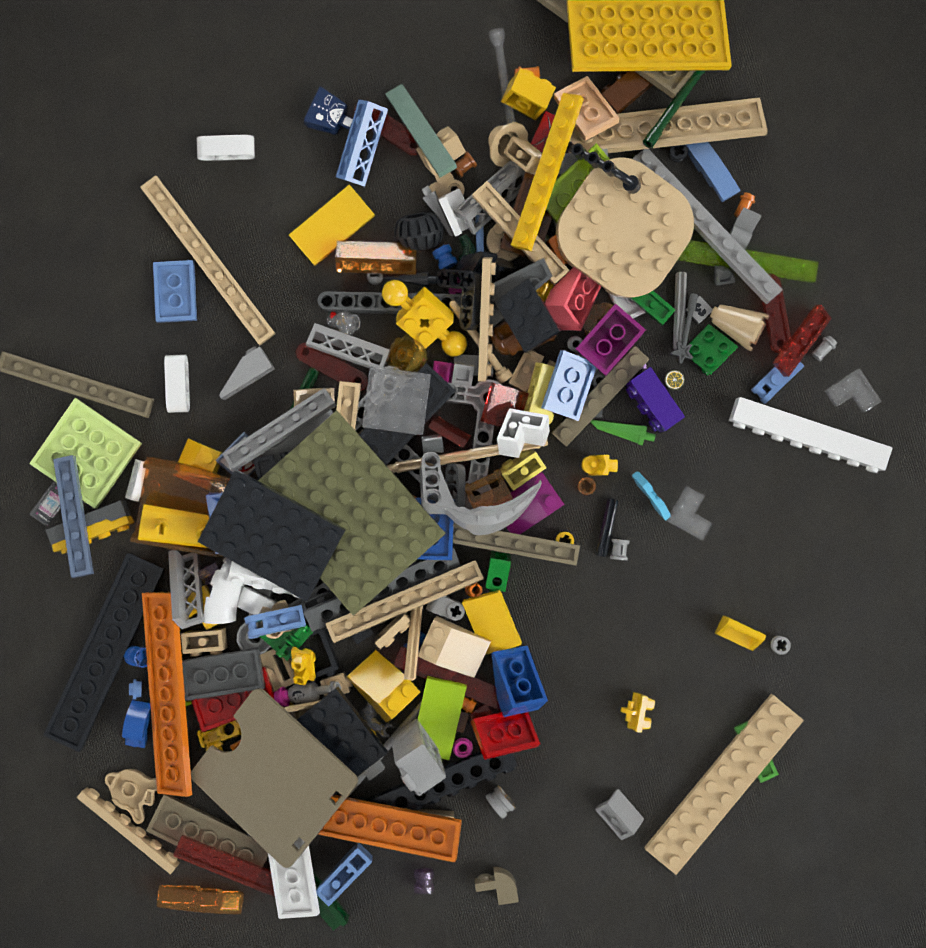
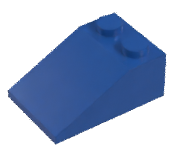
(517, 681)

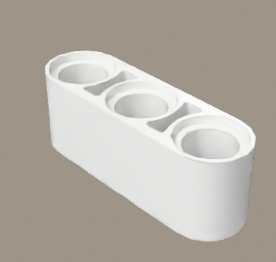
(225, 147)
(177, 383)

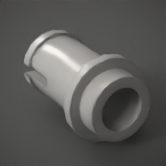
(824, 348)

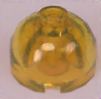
(407, 354)

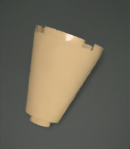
(740, 324)

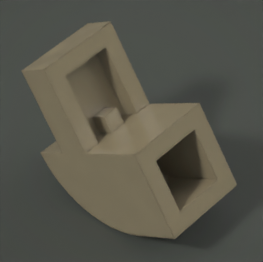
(501, 881)

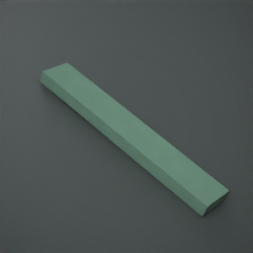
(421, 131)

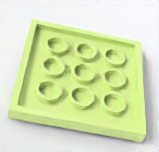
(99, 449)

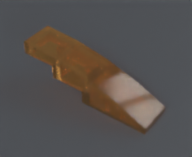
(199, 900)

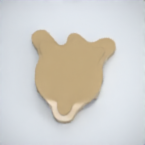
(131, 791)

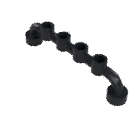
(630, 183)

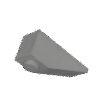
(250, 369)

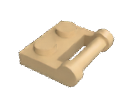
(274, 672)

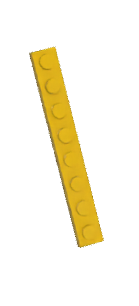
(547, 171)

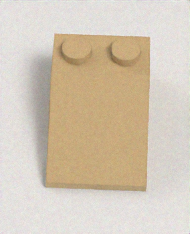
(453, 647)

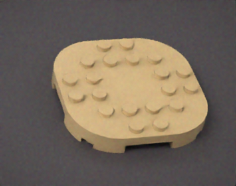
(623, 237)

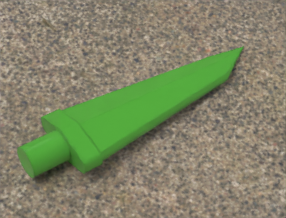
(630, 432)

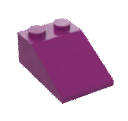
(610, 339)
(543, 504)

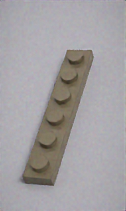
(602, 394)

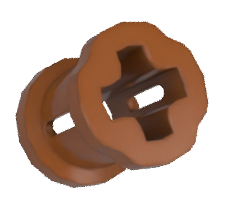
(465, 164)

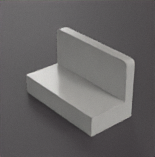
(620, 815)

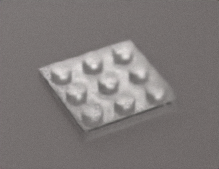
(396, 400)

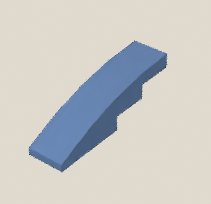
(713, 170)

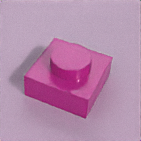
(445, 370)

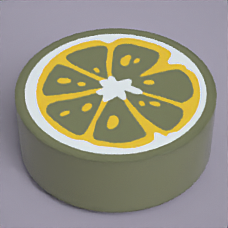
(674, 380)

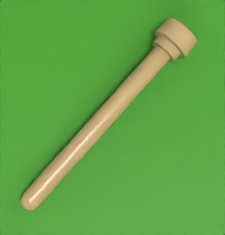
(502, 373)

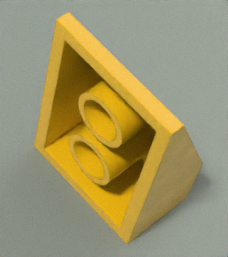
(383, 685)

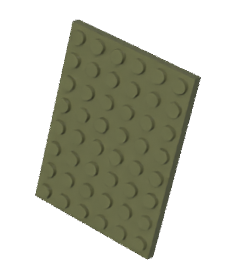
(353, 487)

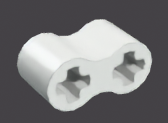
(253, 601)

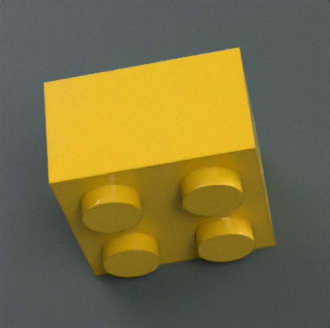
(528, 93)

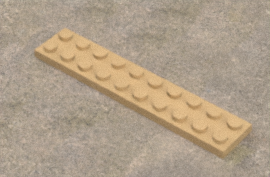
(687, 126)
(723, 784)

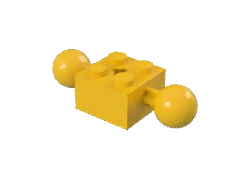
(424, 317)

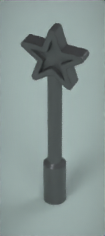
(683, 350)

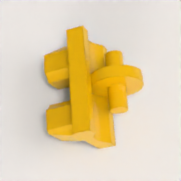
(599, 465)
(303, 665)
(636, 712)

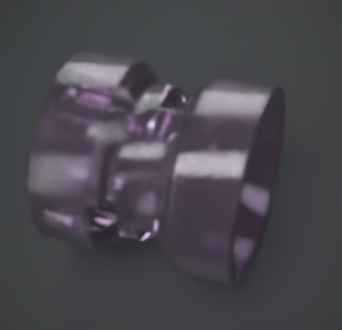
(423, 881)

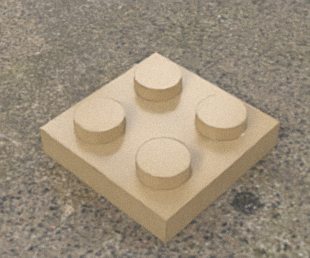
(397, 625)

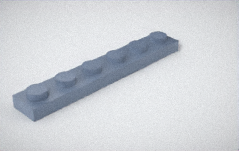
(73, 516)

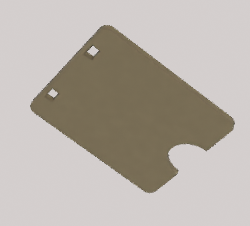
(275, 779)

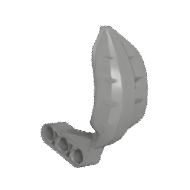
(478, 521)

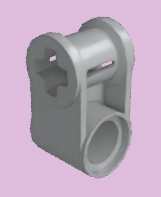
(443, 607)

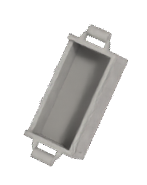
(417, 758)

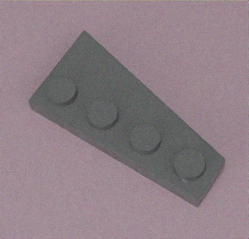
(536, 272)

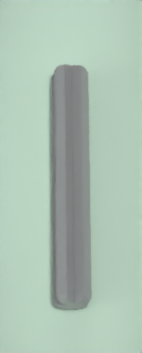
(680, 307)

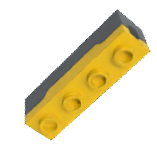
(98, 524)

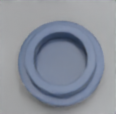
(135, 688)

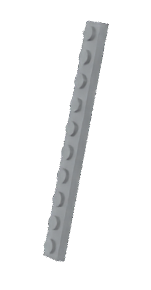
(717, 236)

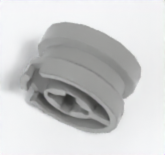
(500, 802)

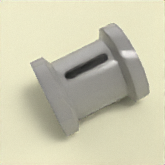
(619, 549)

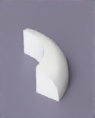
(224, 597)

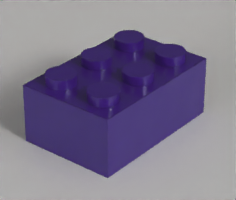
(654, 401)

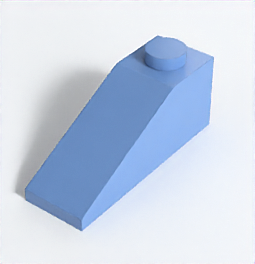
(344, 873)

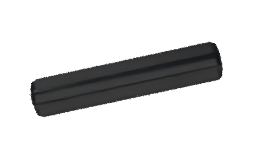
(607, 527)

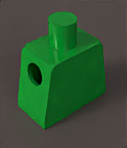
(498, 567)

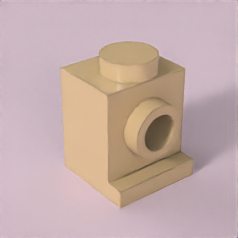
(339, 677)

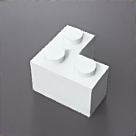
(522, 428)

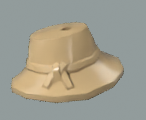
(500, 138)

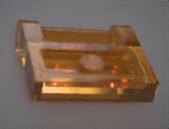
(492, 497)

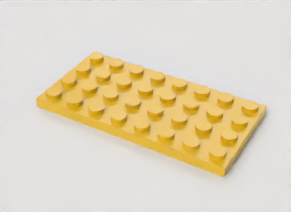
(648, 35)

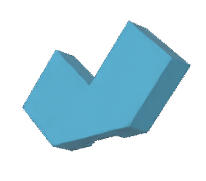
(647, 489)

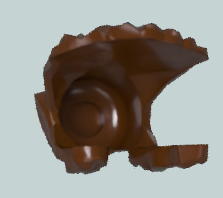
(505, 340)

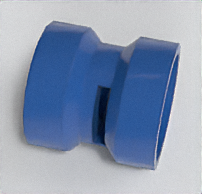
(445, 258)
(138, 660)

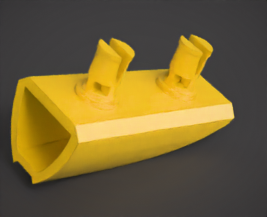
(171, 526)

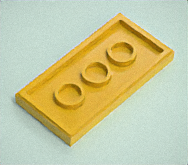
(330, 224)

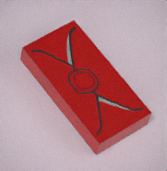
(541, 135)

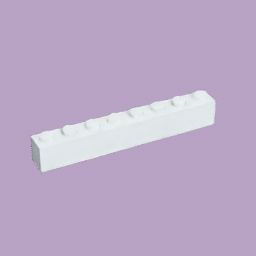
(810, 434)

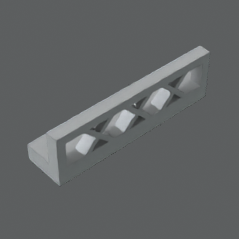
(502, 180)
(348, 344)
(181, 591)

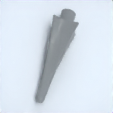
(432, 201)

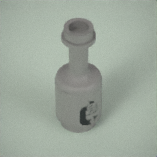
(310, 692)

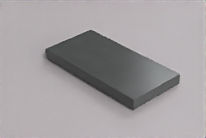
(222, 674)

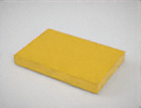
(492, 620)

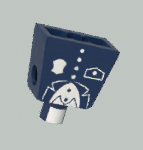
(327, 113)

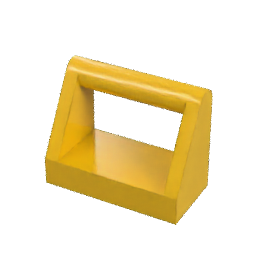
(739, 633)

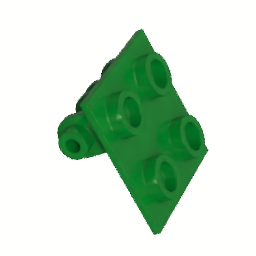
(710, 349)
(288, 640)

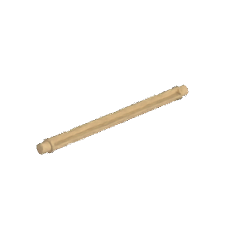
(454, 457)

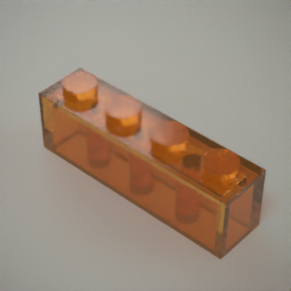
(375, 258)

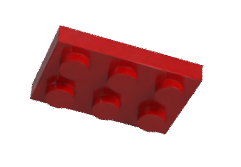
(504, 735)

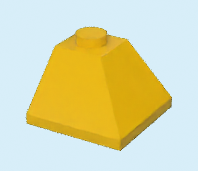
(200, 456)

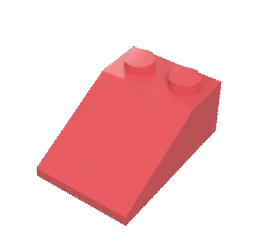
(572, 300)

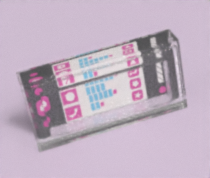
(47, 505)

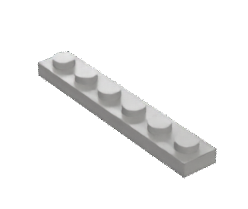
(279, 429)

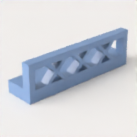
(355, 141)

